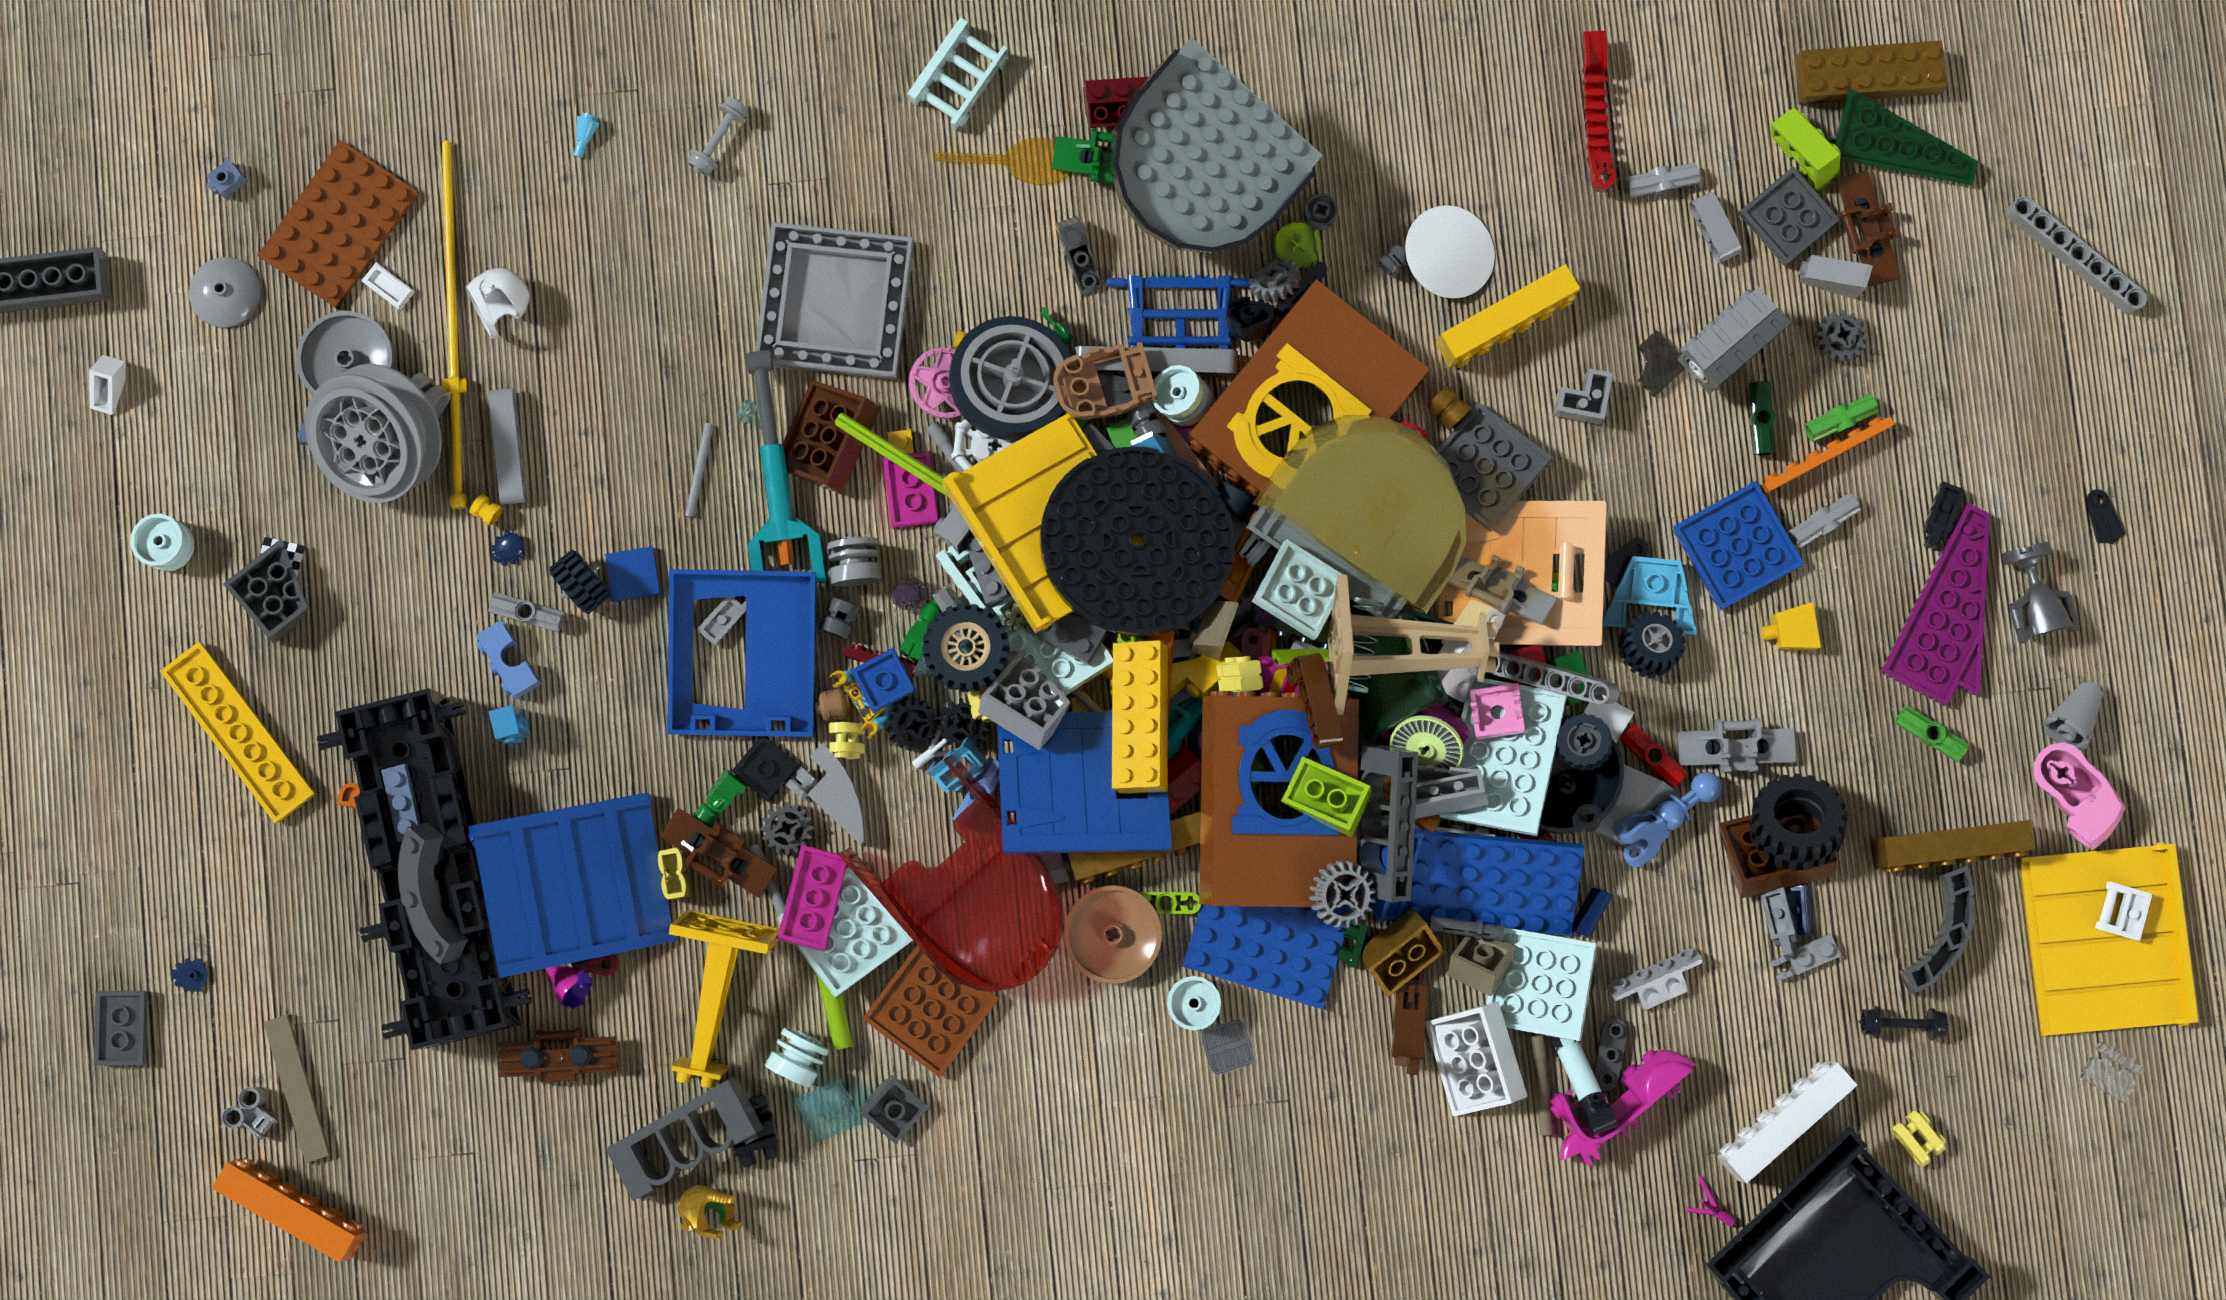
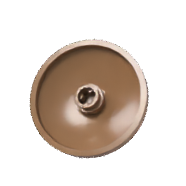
(1113, 934)

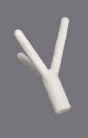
(932, 751)

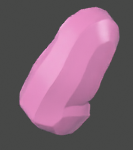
(2079, 792)

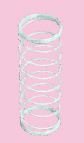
(1375, 604)

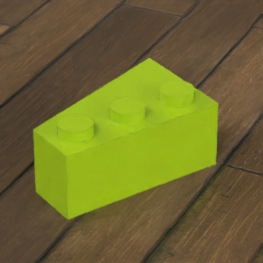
(1808, 147)

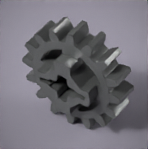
(1843, 345)
(782, 818)

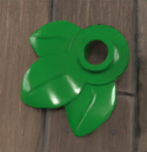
(1060, 329)

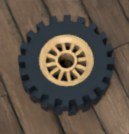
(963, 676)

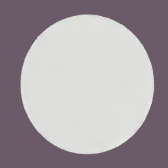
(1450, 251)

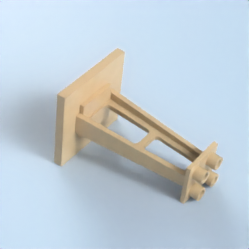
(1346, 664)

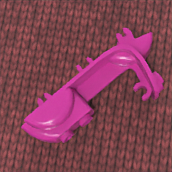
(1646, 1084)

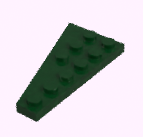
(1885, 140)

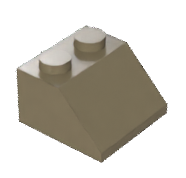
(1213, 629)
(1481, 963)

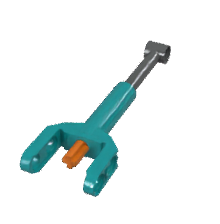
(782, 524)

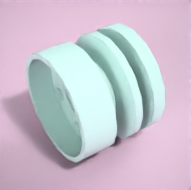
(797, 1057)

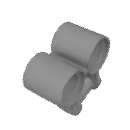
(252, 1116)

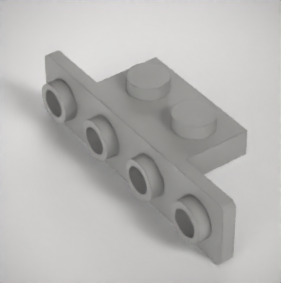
(1657, 982)

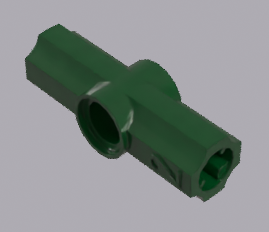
(1761, 402)

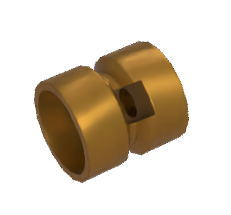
(1446, 405)

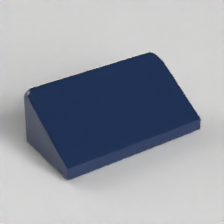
(1801, 907)
(1591, 912)

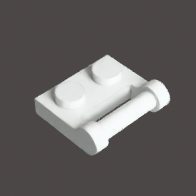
(2131, 913)

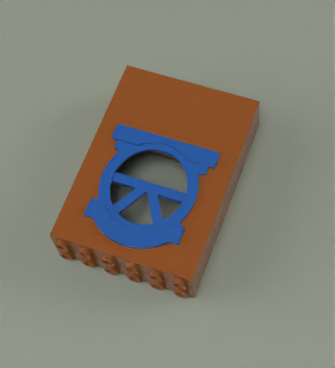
(1243, 849)

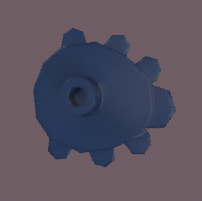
(508, 548)
(190, 975)

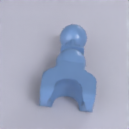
(1652, 827)

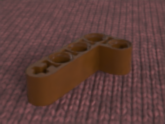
(1317, 699)

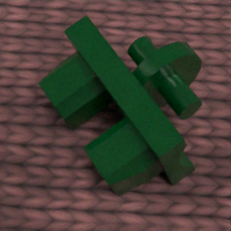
(1352, 956)

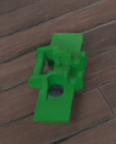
(1084, 157)

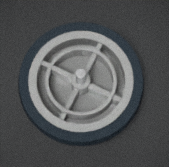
(1006, 376)

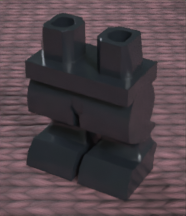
(767, 1138)

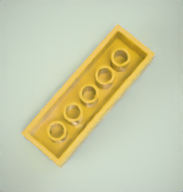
(1507, 316)
(1140, 717)

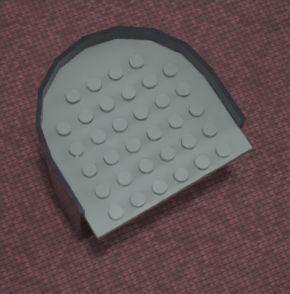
(1204, 156)

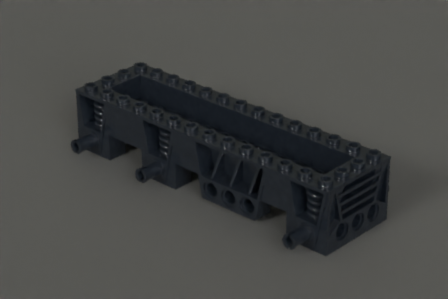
(437, 776)

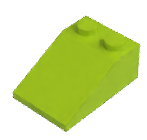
(1327, 796)

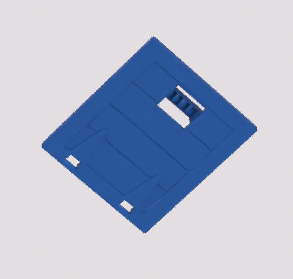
(1068, 798)

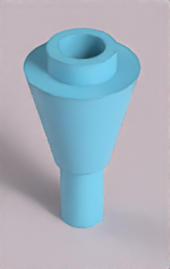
(585, 129)

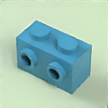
(509, 725)

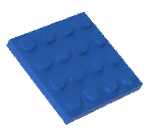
(1737, 545)

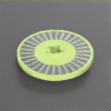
(1423, 731)

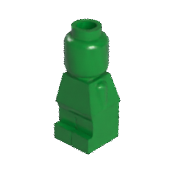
(913, 641)
(719, 797)

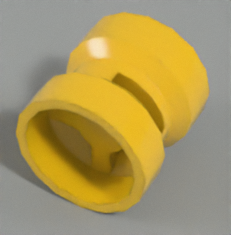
(483, 508)

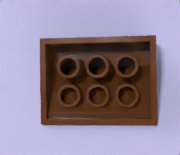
(816, 446)
(1755, 873)

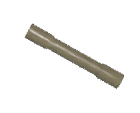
(1545, 1115)

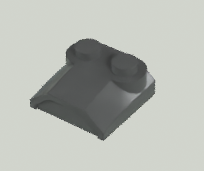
(893, 1108)

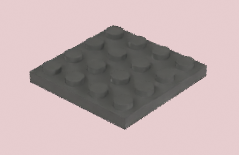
(1491, 464)

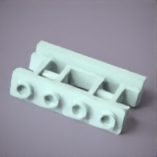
(970, 589)

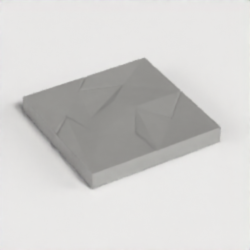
(835, 300)

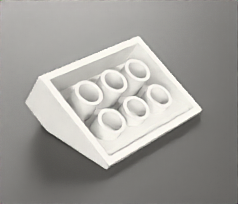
(1476, 1059)

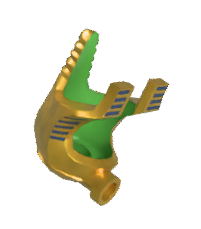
(695, 1204)

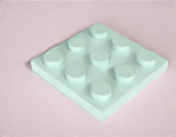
(1298, 589)

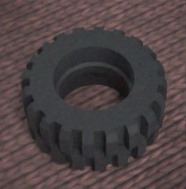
(1803, 795)

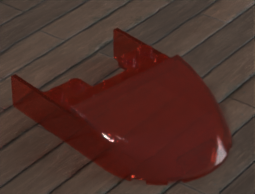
(981, 912)

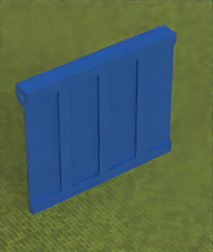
(572, 884)

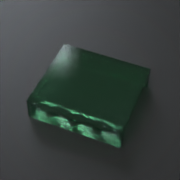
(1394, 695)

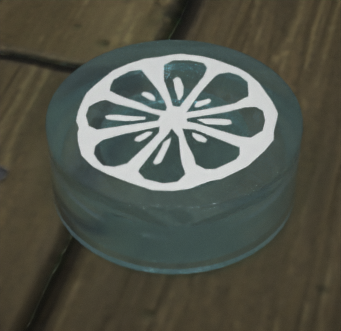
(746, 411)

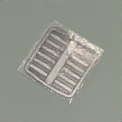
(1227, 1047)

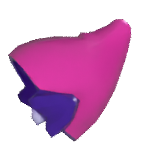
(569, 985)

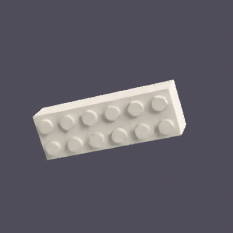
(1786, 1121)

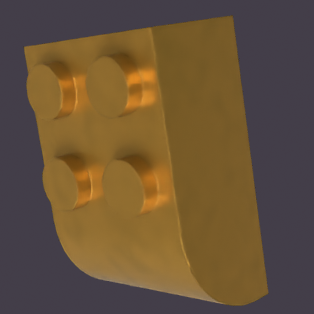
(1401, 951)

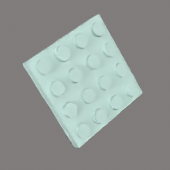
(859, 938)
(1546, 984)

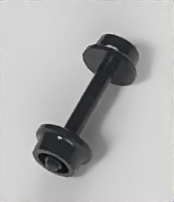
(1935, 1023)

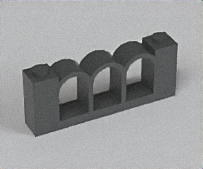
(1402, 765)
(633, 1163)

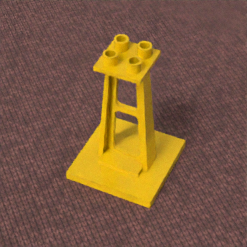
(724, 940)

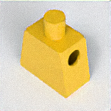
(1793, 629)

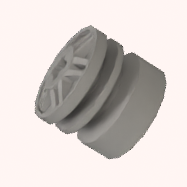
(854, 561)

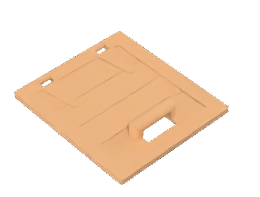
(1530, 538)

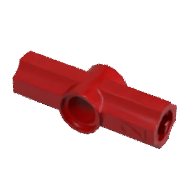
(1641, 744)

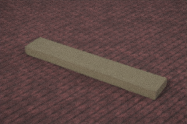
(297, 1088)

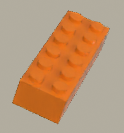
(289, 1209)

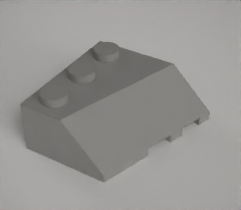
(1638, 795)

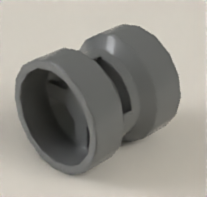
(1393, 261)

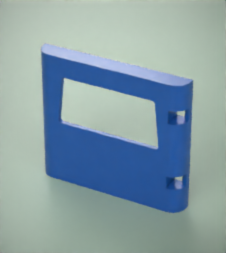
(777, 657)

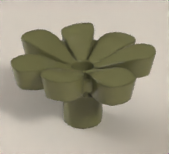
(1015, 618)

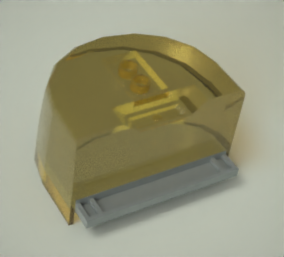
(1371, 507)

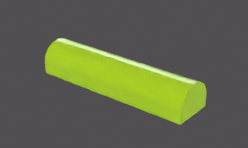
(836, 1018)

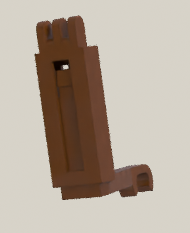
(1409, 1024)

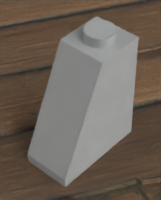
(1835, 275)

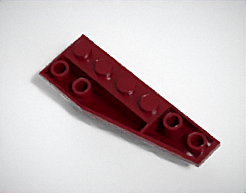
(1107, 98)

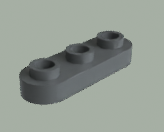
(1610, 1042)

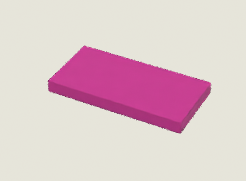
(812, 898)

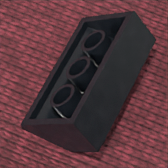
(1264, 620)

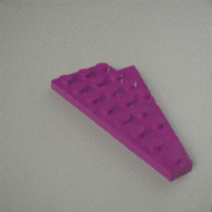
(1945, 627)

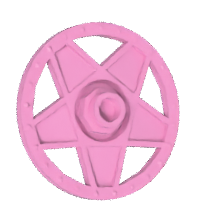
(936, 381)

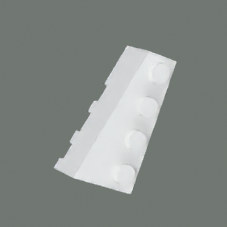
(1459, 681)

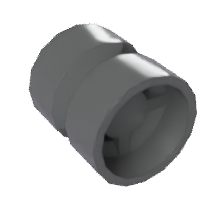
(1145, 420)
(836, 626)

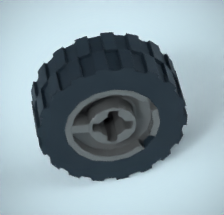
(1593, 753)

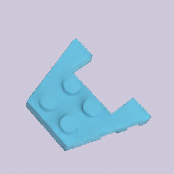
(1652, 583)

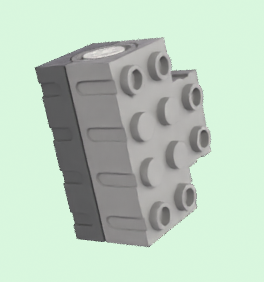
(1732, 339)

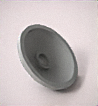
(236, 301)

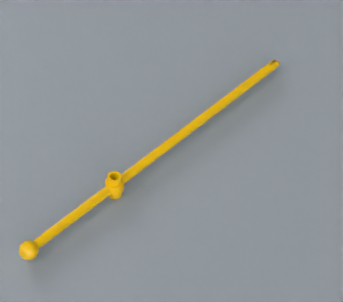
(454, 384)

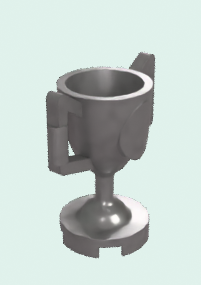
(2040, 608)

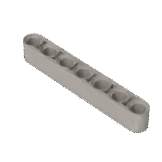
(2088, 256)
(1201, 361)
(1549, 679)

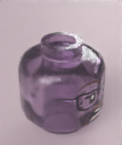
(910, 594)

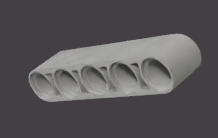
(507, 446)

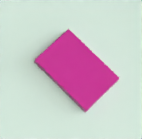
(910, 498)

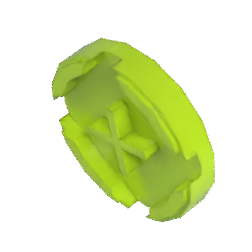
(1297, 243)

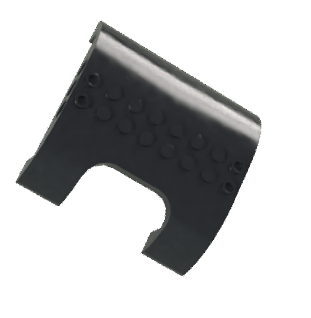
(1842, 1236)

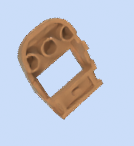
(1080, 388)

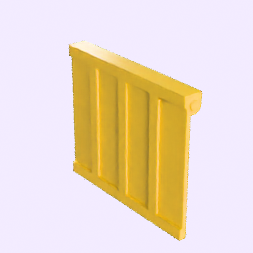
(1005, 506)
(2098, 978)

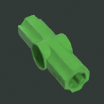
(1841, 418)
(1918, 726)

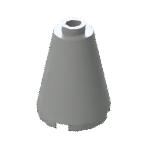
(2075, 716)

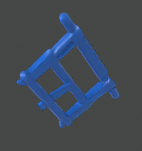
(1224, 289)

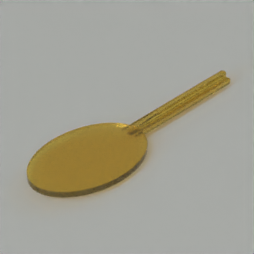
(1025, 160)

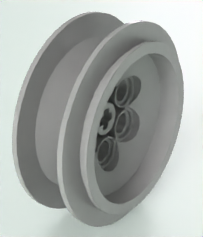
(373, 433)

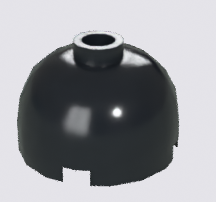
(1249, 319)

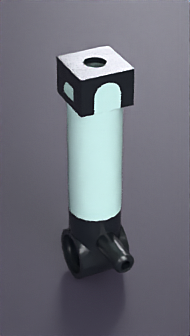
(1596, 1110)

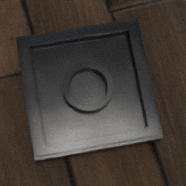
(765, 768)

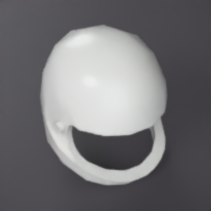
(497, 294)

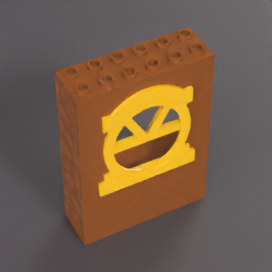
(1317, 344)

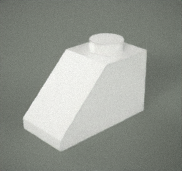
(106, 383)

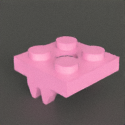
(1485, 699)

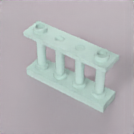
(947, 53)

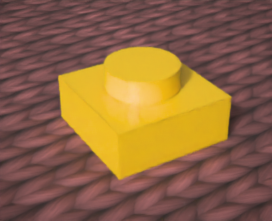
(902, 440)

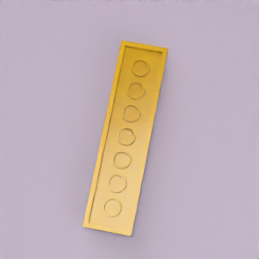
(238, 732)

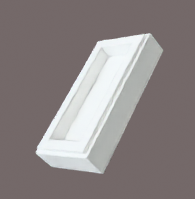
(388, 286)

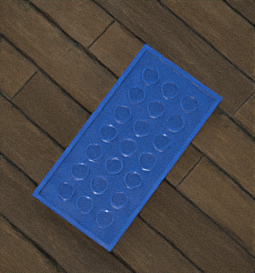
(1497, 881)

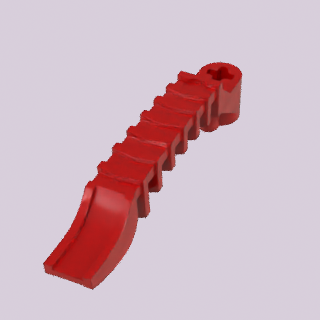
(1594, 93)

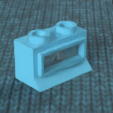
(968, 755)

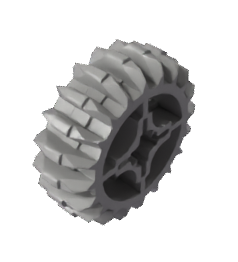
(1334, 901)

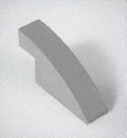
(838, 795)

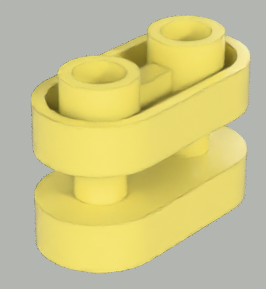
(844, 749)
(1933, 1140)

